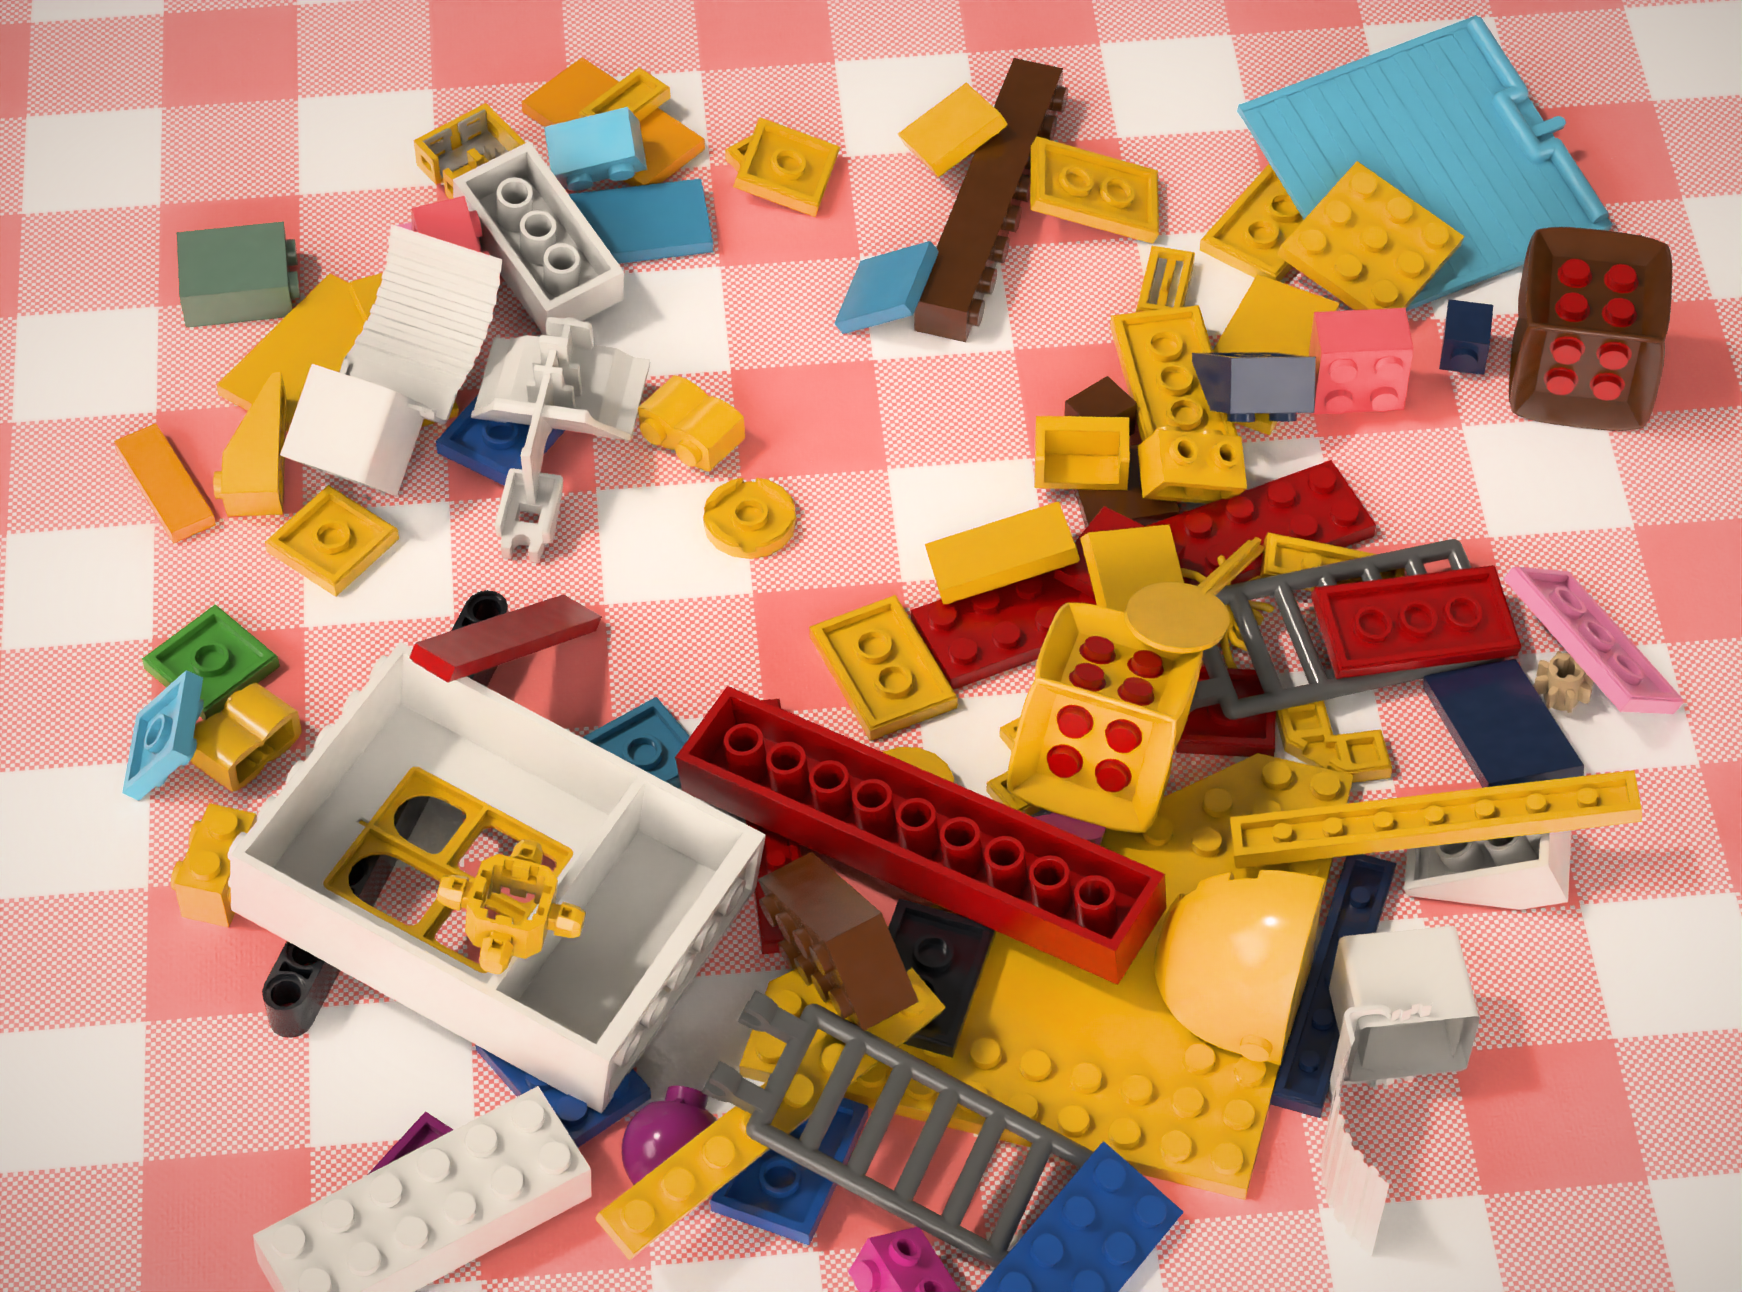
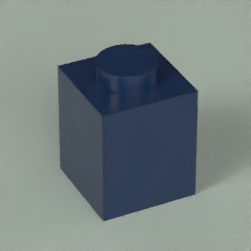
(1466, 337)

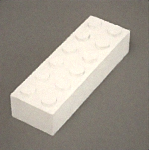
(432, 1206)

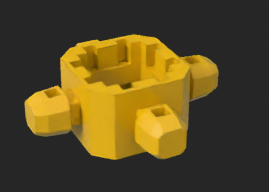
(499, 936)

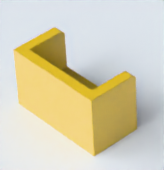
(1081, 453)

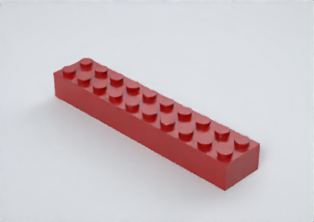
(923, 834)

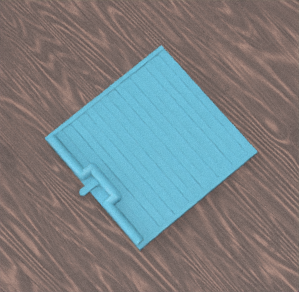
(1444, 128)

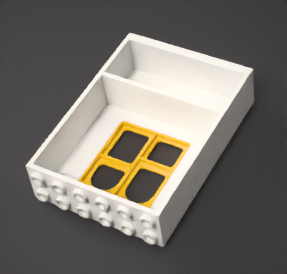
(628, 849)

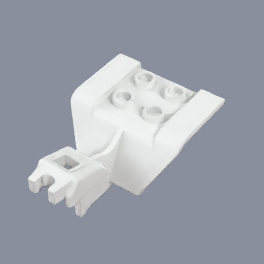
(554, 385)

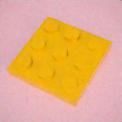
(1370, 243)

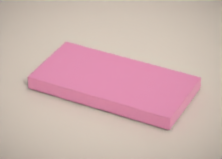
(1594, 640)

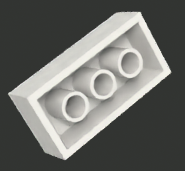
(542, 237)

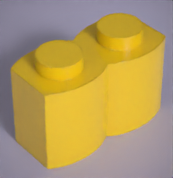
(691, 423)
(245, 736)

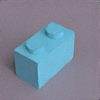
(596, 149)

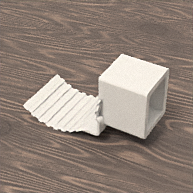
(402, 364)
(1399, 1014)

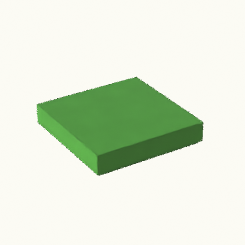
(217, 651)

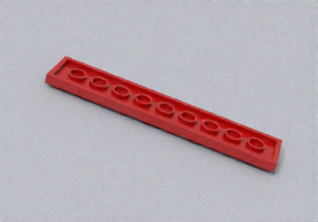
(1011, 622)

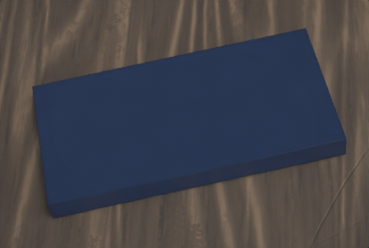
(1501, 725)

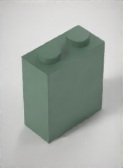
(236, 274)

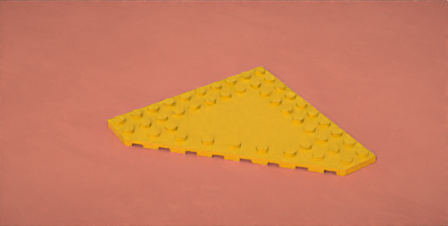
(1103, 1054)

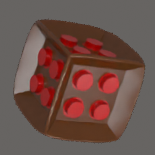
(1590, 328)

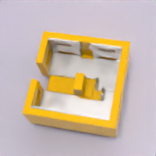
(464, 145)

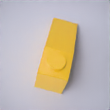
(252, 462)

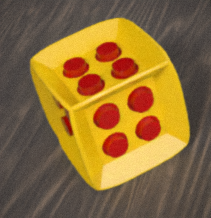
(1101, 721)

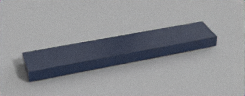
(1314, 1038)

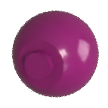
(663, 1129)

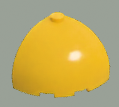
(1240, 959)

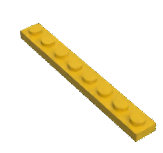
(1436, 819)
(724, 1147)

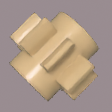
(1563, 682)

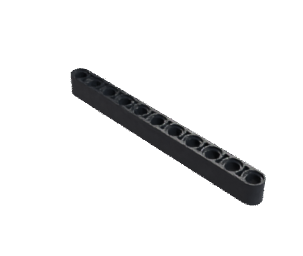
(310, 984)

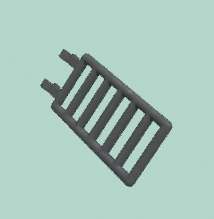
(1220, 687)
(729, 1086)

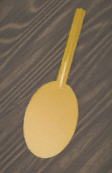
(1183, 615)

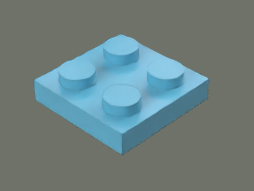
(163, 735)

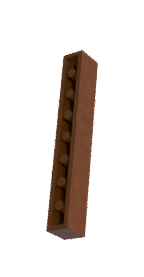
(990, 203)

